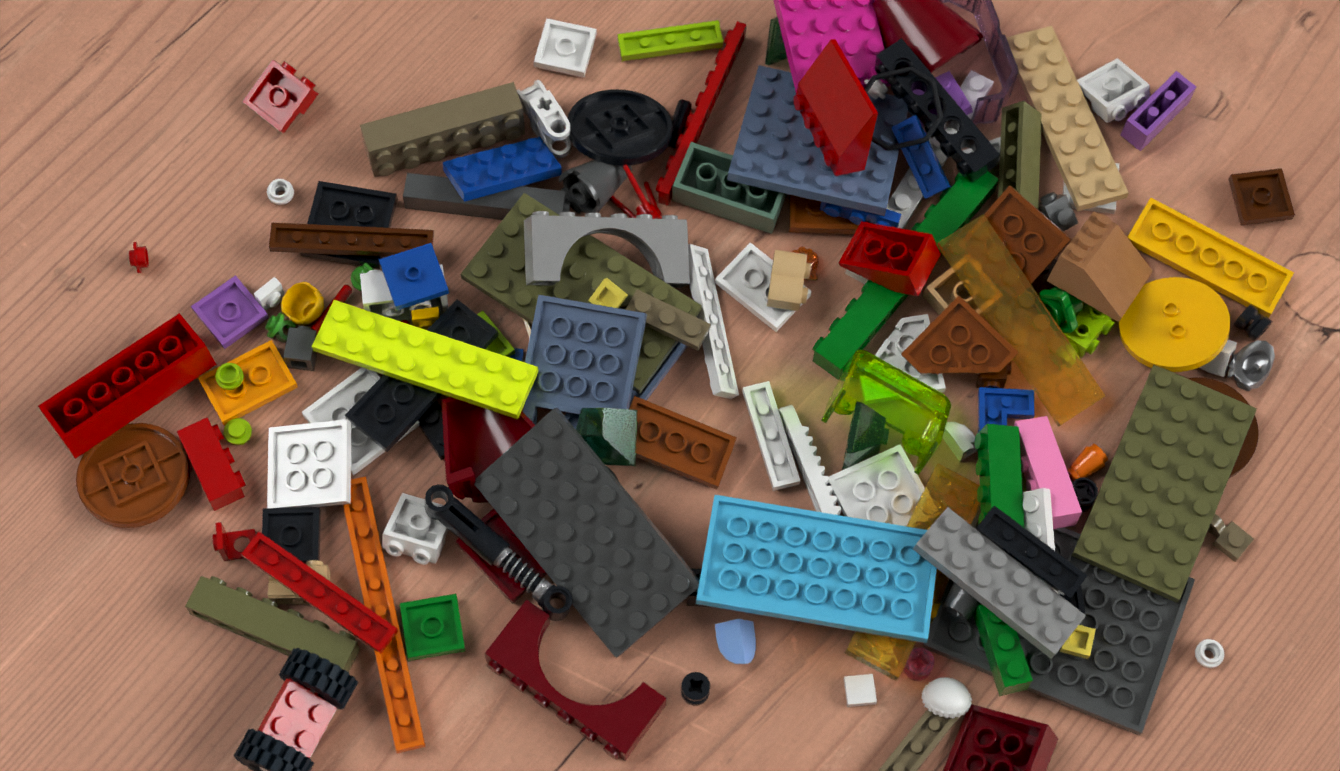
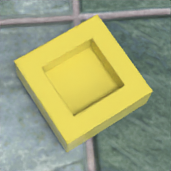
(608, 295)
(1079, 642)

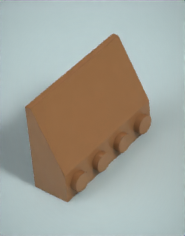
(1101, 267)

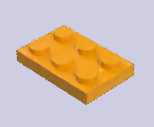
(264, 381)

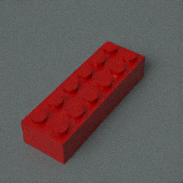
(127, 385)

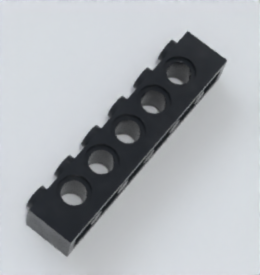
(968, 135)

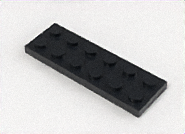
(395, 405)

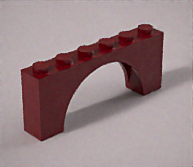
(614, 725)

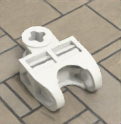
(546, 117)

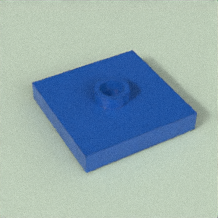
(414, 276)

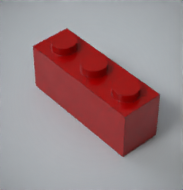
(212, 463)

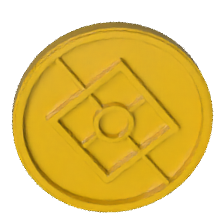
(1175, 324)

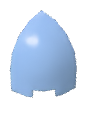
(736, 640)

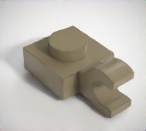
(1230, 539)

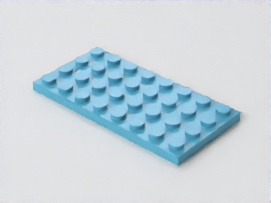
(817, 569)

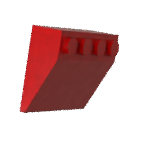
(837, 111)

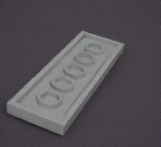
(999, 582)

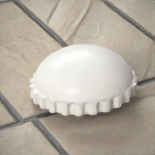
(946, 697)

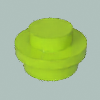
(229, 376)
(237, 431)

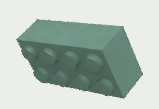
(705, 187)

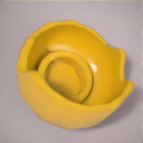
(302, 303)

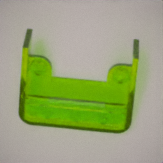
(903, 400)

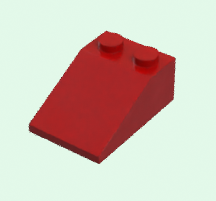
(891, 257)

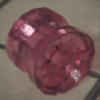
(916, 670)

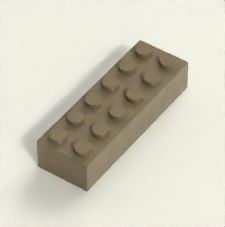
(443, 129)

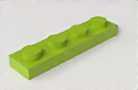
(670, 40)

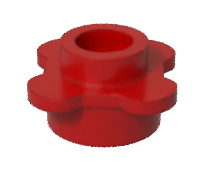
(139, 257)

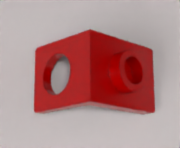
(224, 541)

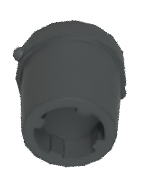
(960, 603)

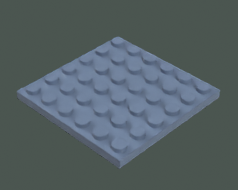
(781, 154)

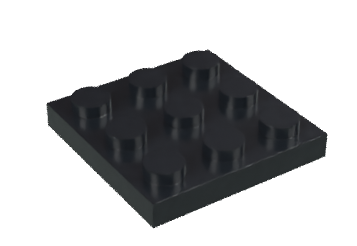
(351, 207)

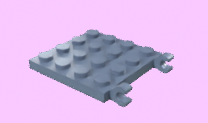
(582, 356)

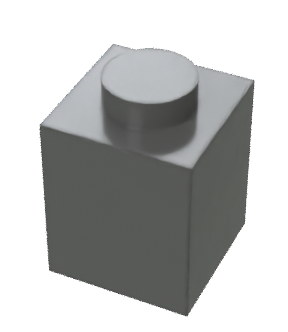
(299, 350)

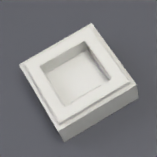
(860, 690)

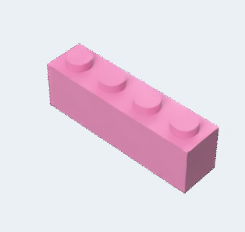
(1045, 468)

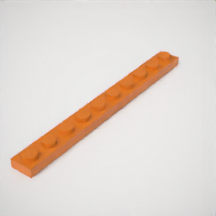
(378, 597)

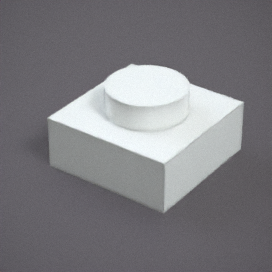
(270, 294)

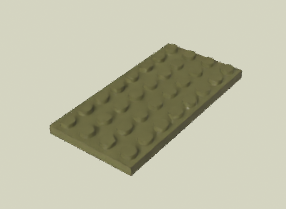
(501, 274)
(1164, 483)

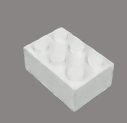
(378, 299)

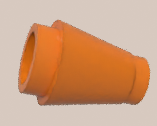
(1088, 462)

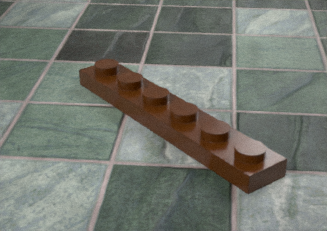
(345, 239)

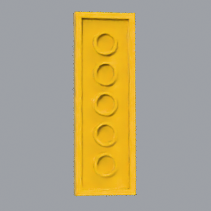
(1209, 257)

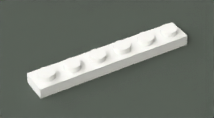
(715, 343)

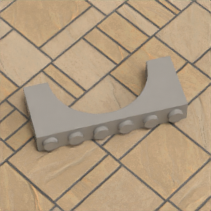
(659, 240)

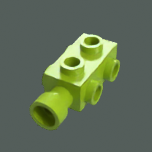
(1092, 324)

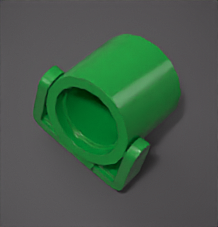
(1062, 307)

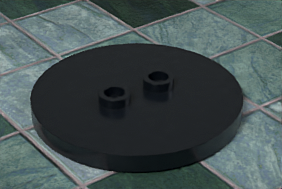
(620, 127)

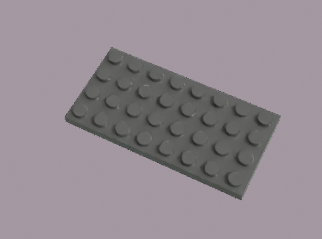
(587, 532)

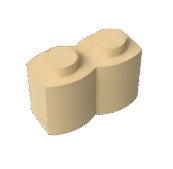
(787, 280)

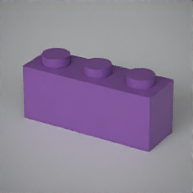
(1158, 110)

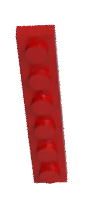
(319, 592)

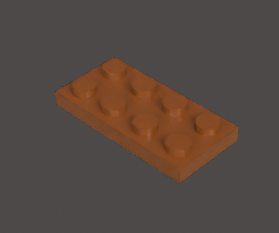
(681, 443)

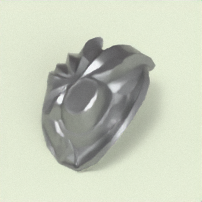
(1252, 364)

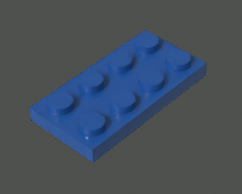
(501, 168)

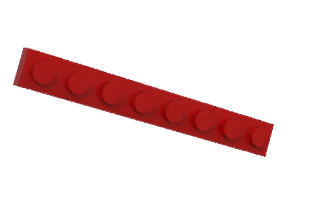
(705, 104)

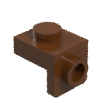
(994, 380)

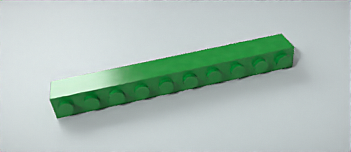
(877, 304)

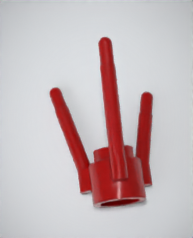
(646, 207)

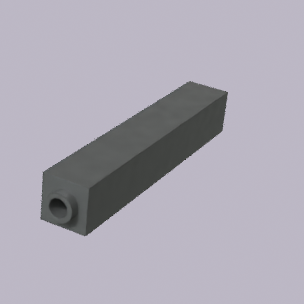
(439, 195)

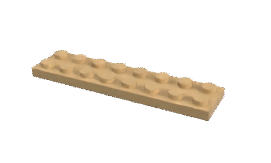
(1066, 120)

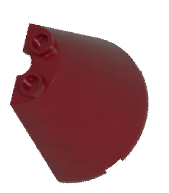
(928, 28)
(474, 442)

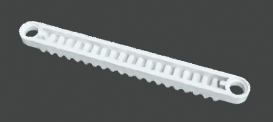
(808, 462)

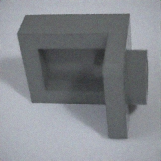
(1058, 210)

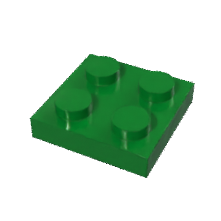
(432, 627)

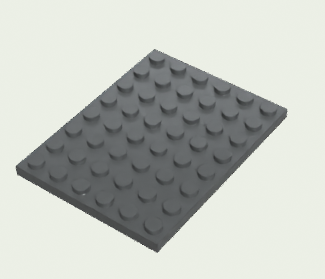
(1126, 655)

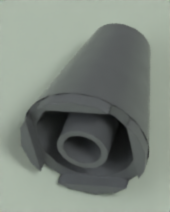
(592, 185)

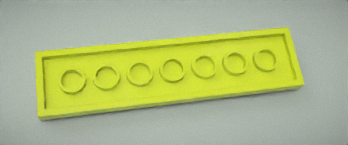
(425, 359)

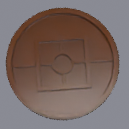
(133, 476)

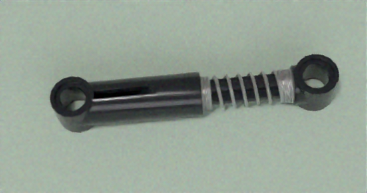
(494, 549)

